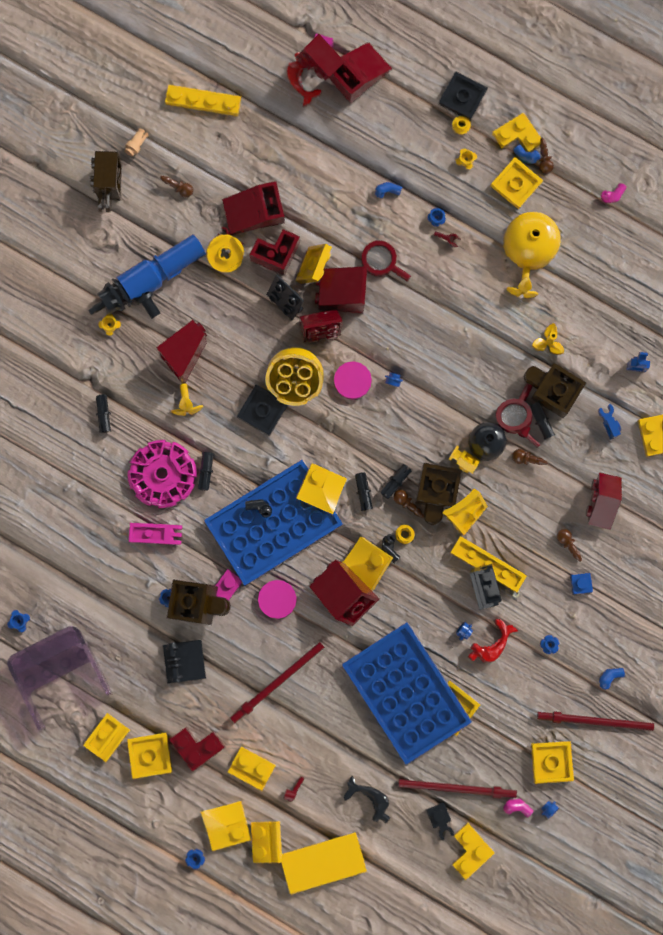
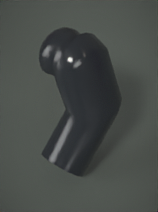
(260, 505)
(388, 547)

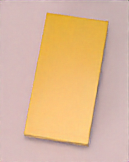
(323, 863)

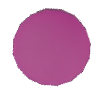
(352, 380)
(277, 599)

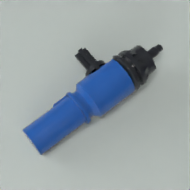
(146, 277)

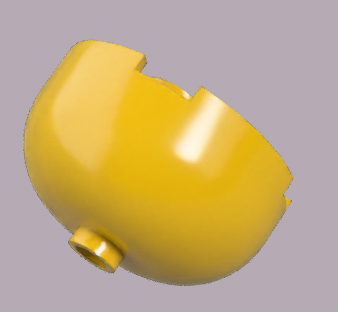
(532, 240)
(292, 384)

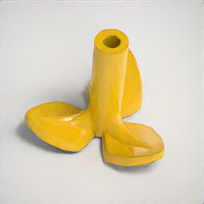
(524, 286)
(550, 335)
(185, 403)

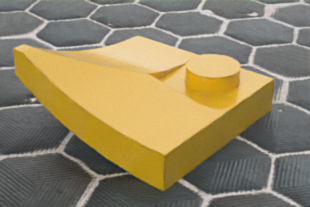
(321, 488)
(466, 512)
(368, 562)
(226, 825)

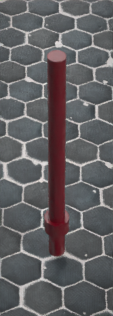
(247, 707)
(558, 717)
(495, 792)

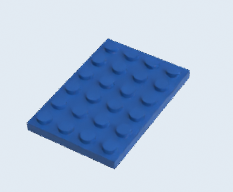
(262, 543)
(406, 693)

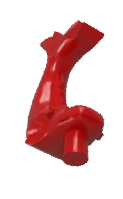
(294, 76)
(492, 652)

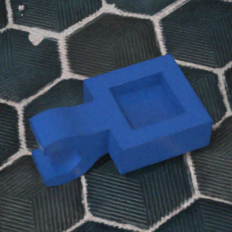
(639, 363)
(612, 427)

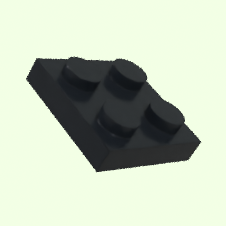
(463, 95)
(262, 410)

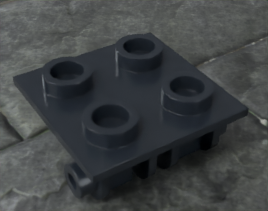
(285, 297)
(184, 661)

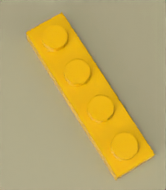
(203, 100)
(478, 557)

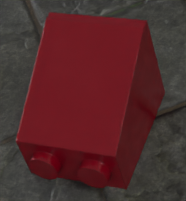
(342, 289)
(183, 349)
(343, 593)

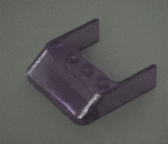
(50, 660)

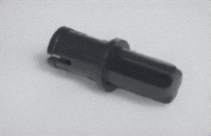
(103, 413)
(542, 420)
(205, 471)
(395, 481)
(363, 491)

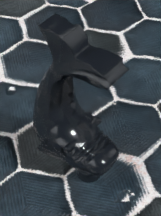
(377, 797)

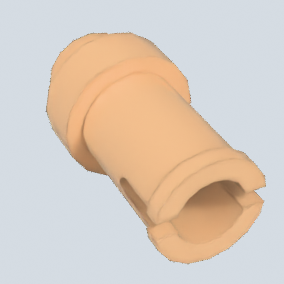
(134, 144)

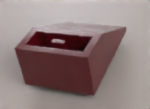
(359, 71)
(254, 208)
(320, 326)

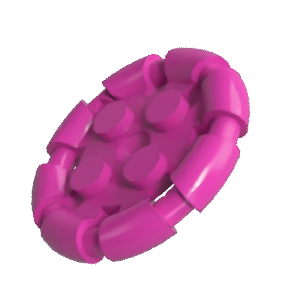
(164, 485)

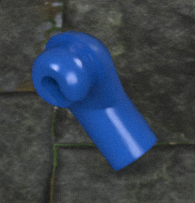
(526, 157)
(386, 187)
(609, 675)

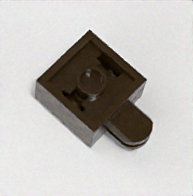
(106, 178)
(555, 389)
(437, 490)
(196, 602)

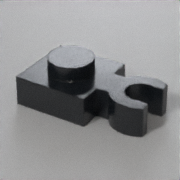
(439, 818)

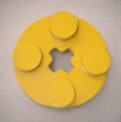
(235, 255)

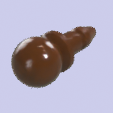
(546, 165)
(184, 189)
(520, 456)
(401, 498)
(565, 537)

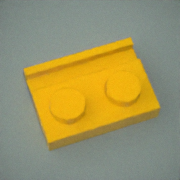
(465, 460)
(106, 737)
(251, 768)
(266, 842)

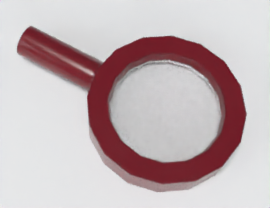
(381, 260)
(515, 414)

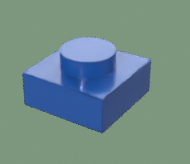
(581, 583)

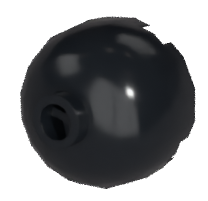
(484, 448)

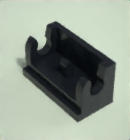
(485, 586)

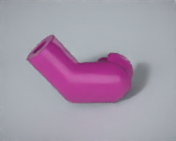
(614, 196)
(517, 805)

